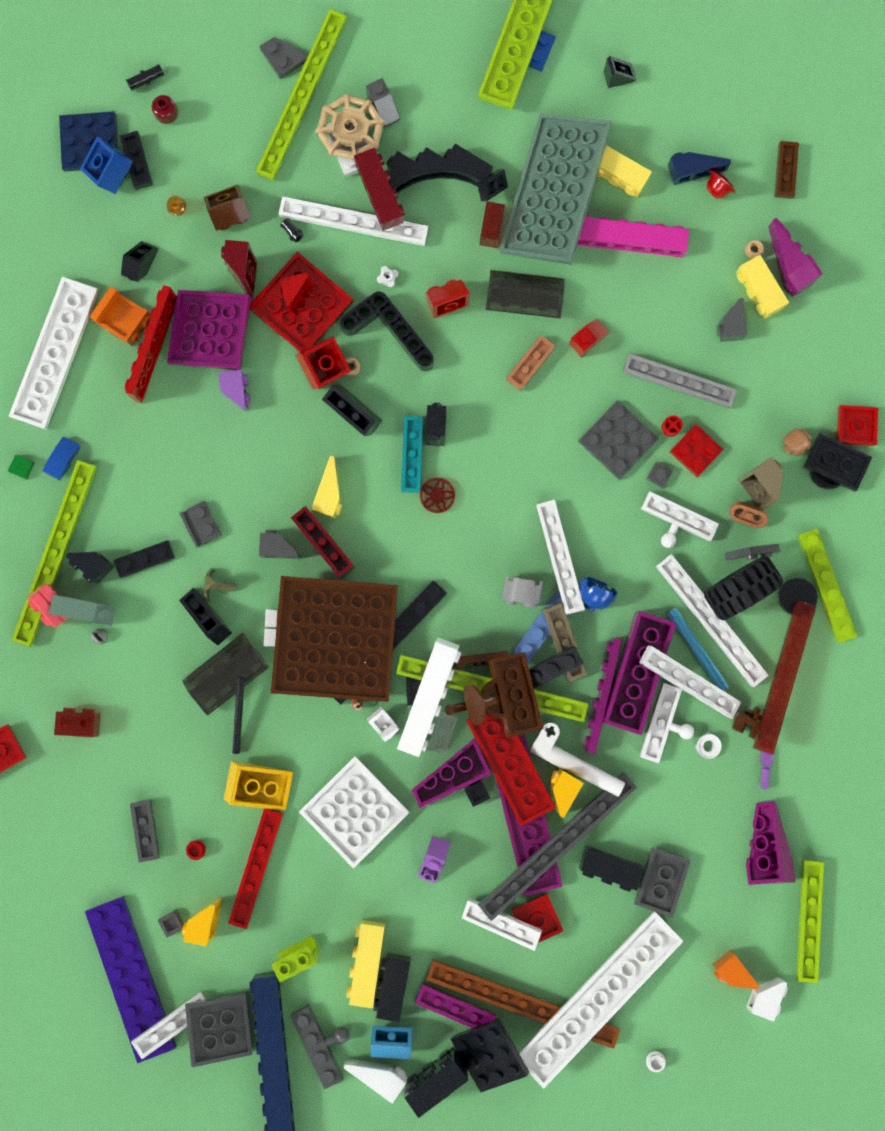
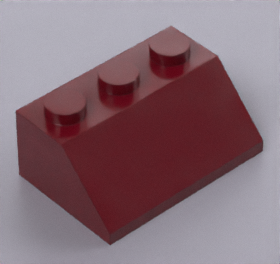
(241, 264)

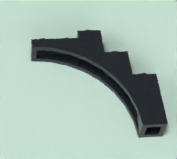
(455, 164)

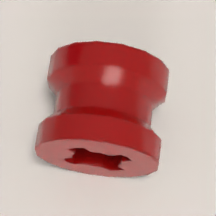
(674, 423)

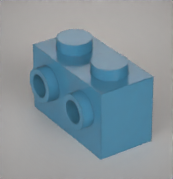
(391, 1042)

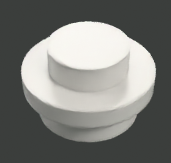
(655, 1061)

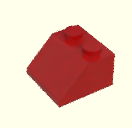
(447, 297)
(323, 363)

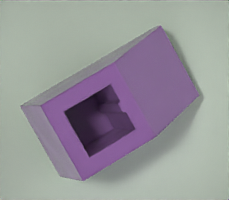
(233, 386)
(434, 859)

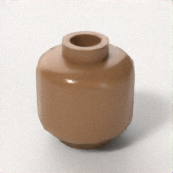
(797, 442)

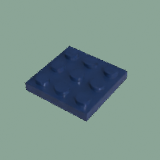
(79, 134)

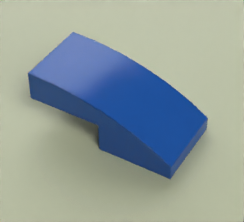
(60, 458)

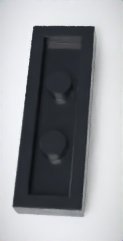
(139, 168)
(144, 559)
(555, 666)

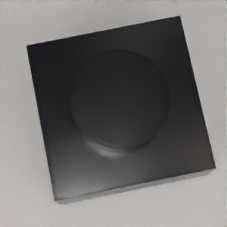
(477, 793)

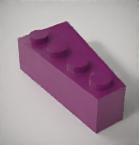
(455, 774)

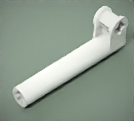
(545, 748)

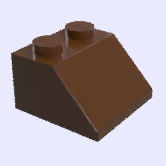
(227, 208)

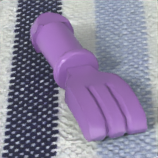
(766, 760)

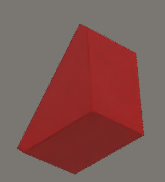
(293, 289)

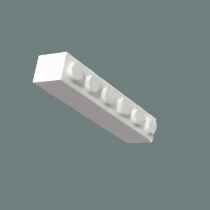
(428, 697)

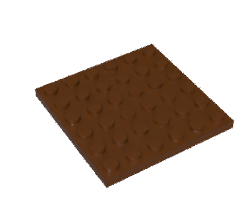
(334, 639)

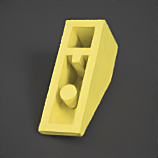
(328, 495)

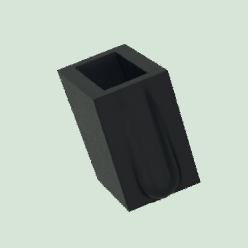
(436, 424)

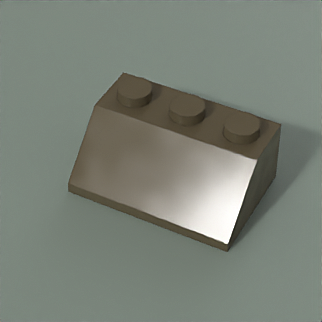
(763, 483)

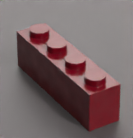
(378, 189)
(323, 542)

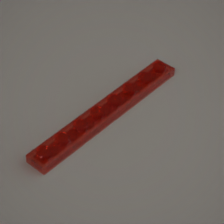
(784, 677)

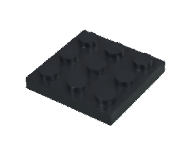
(490, 1055)

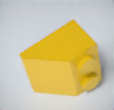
(564, 790)
(202, 925)

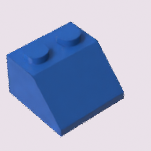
(106, 165)

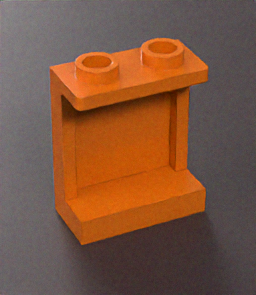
(121, 316)

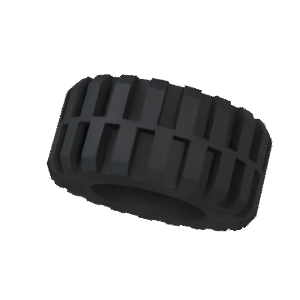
(743, 588)

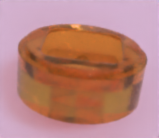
(176, 205)

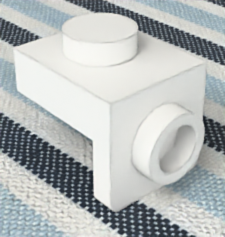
(383, 724)

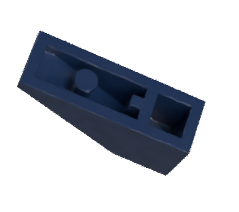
(692, 166)

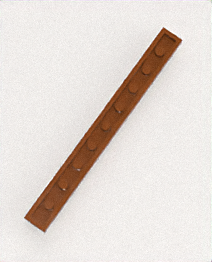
(507, 998)

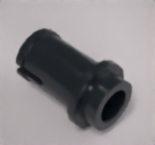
(294, 233)

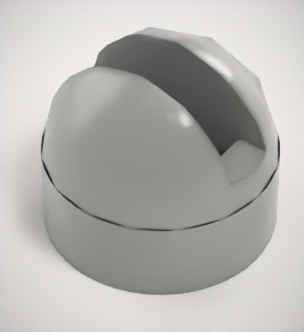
(102, 633)

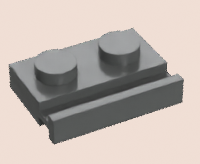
(200, 524)

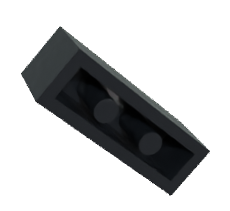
(352, 410)
(611, 868)
(392, 987)

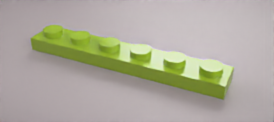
(827, 586)
(810, 921)

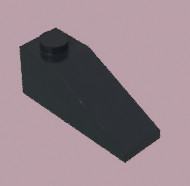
(205, 617)

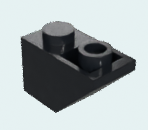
(92, 564)

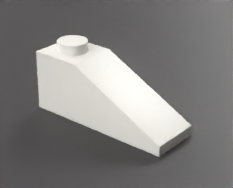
(378, 1076)

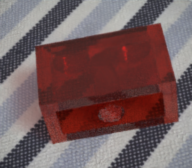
(492, 224)

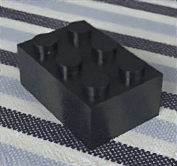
(435, 1082)

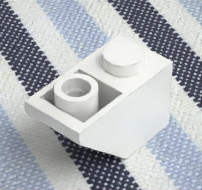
(767, 999)

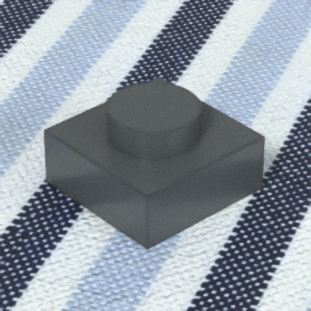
(659, 475)

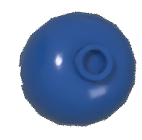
(596, 594)

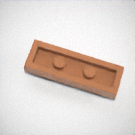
(530, 363)

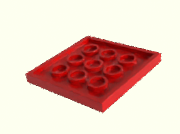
(314, 312)

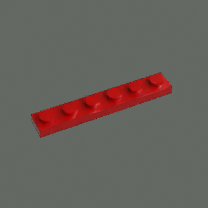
(255, 868)

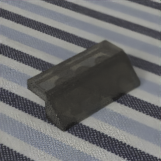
(525, 294)
(217, 677)

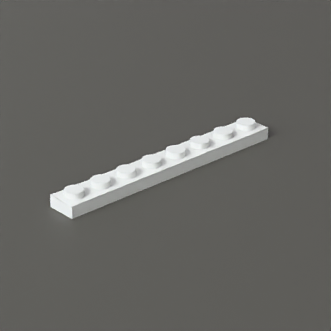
(350, 221)
(718, 629)

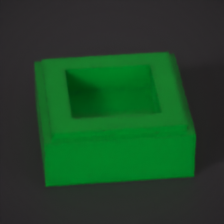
(21, 466)

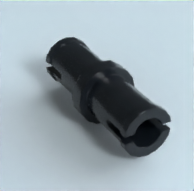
(145, 77)

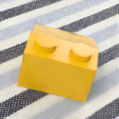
(257, 786)

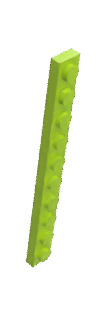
(301, 95)
(56, 548)
(546, 702)

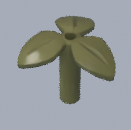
(210, 583)

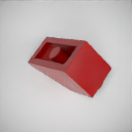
(588, 337)

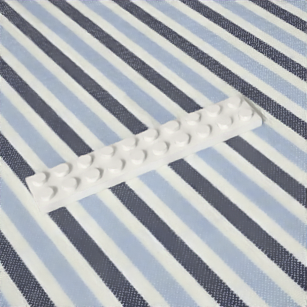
(599, 999)

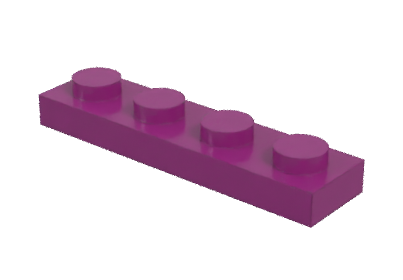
(452, 1007)

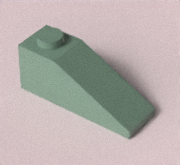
(82, 610)

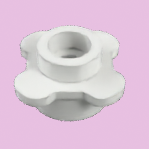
(387, 281)

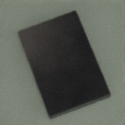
(837, 462)

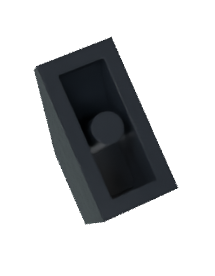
(138, 261)

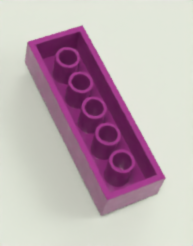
(633, 682)

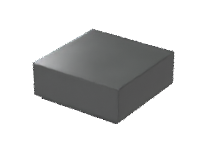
(171, 923)

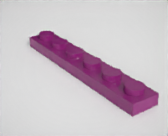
(600, 703)

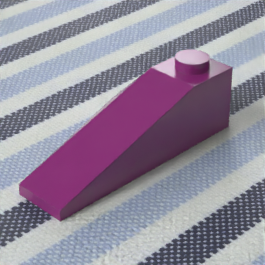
(796, 268)
(769, 854)

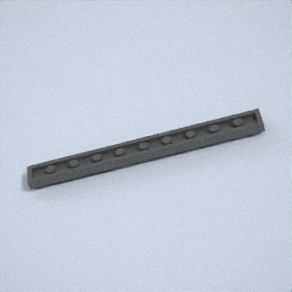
(553, 849)

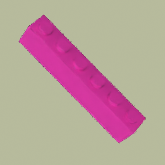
(634, 237)

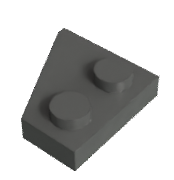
(282, 56)
(753, 552)

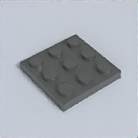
(618, 440)
(218, 1029)

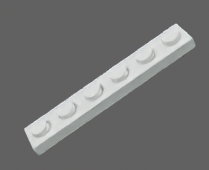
(560, 557)
(690, 682)

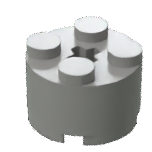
(522, 590)

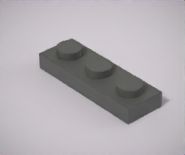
(144, 830)

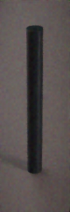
(238, 715)

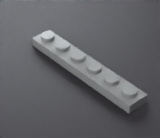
(679, 381)

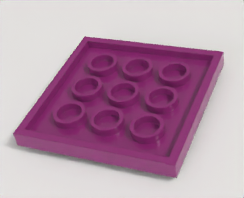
(209, 329)

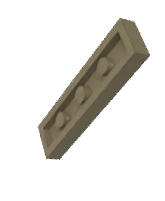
(562, 635)

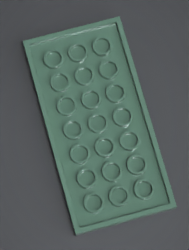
(555, 188)

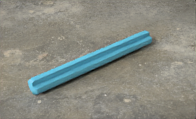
(697, 649)

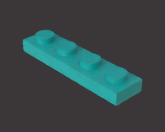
(412, 454)

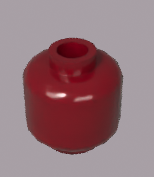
(164, 109)

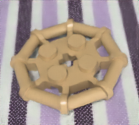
(349, 137)

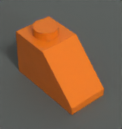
(733, 972)

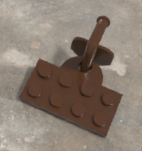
(510, 697)

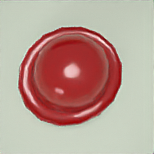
(719, 185)

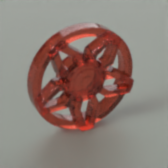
(437, 495)

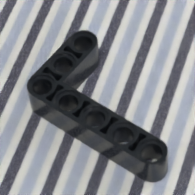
(392, 325)

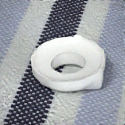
(716, 746)

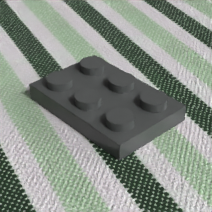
(662, 882)

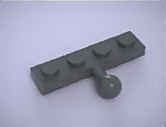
(318, 1046)

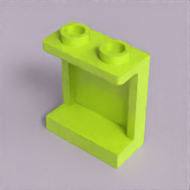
(296, 958)

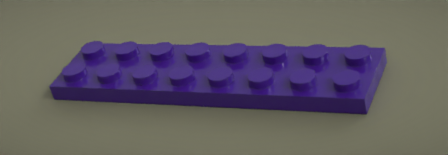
(127, 971)

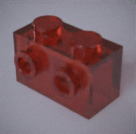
(77, 723)

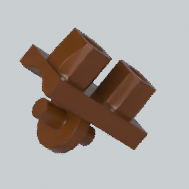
(740, 721)

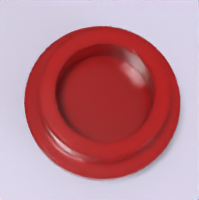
(195, 849)

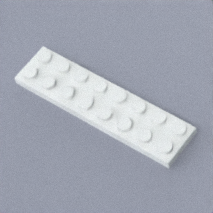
(54, 353)

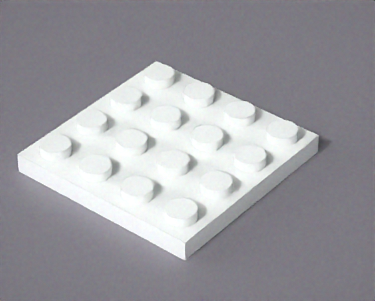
(354, 812)

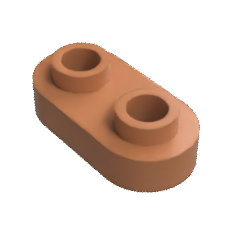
(747, 515)

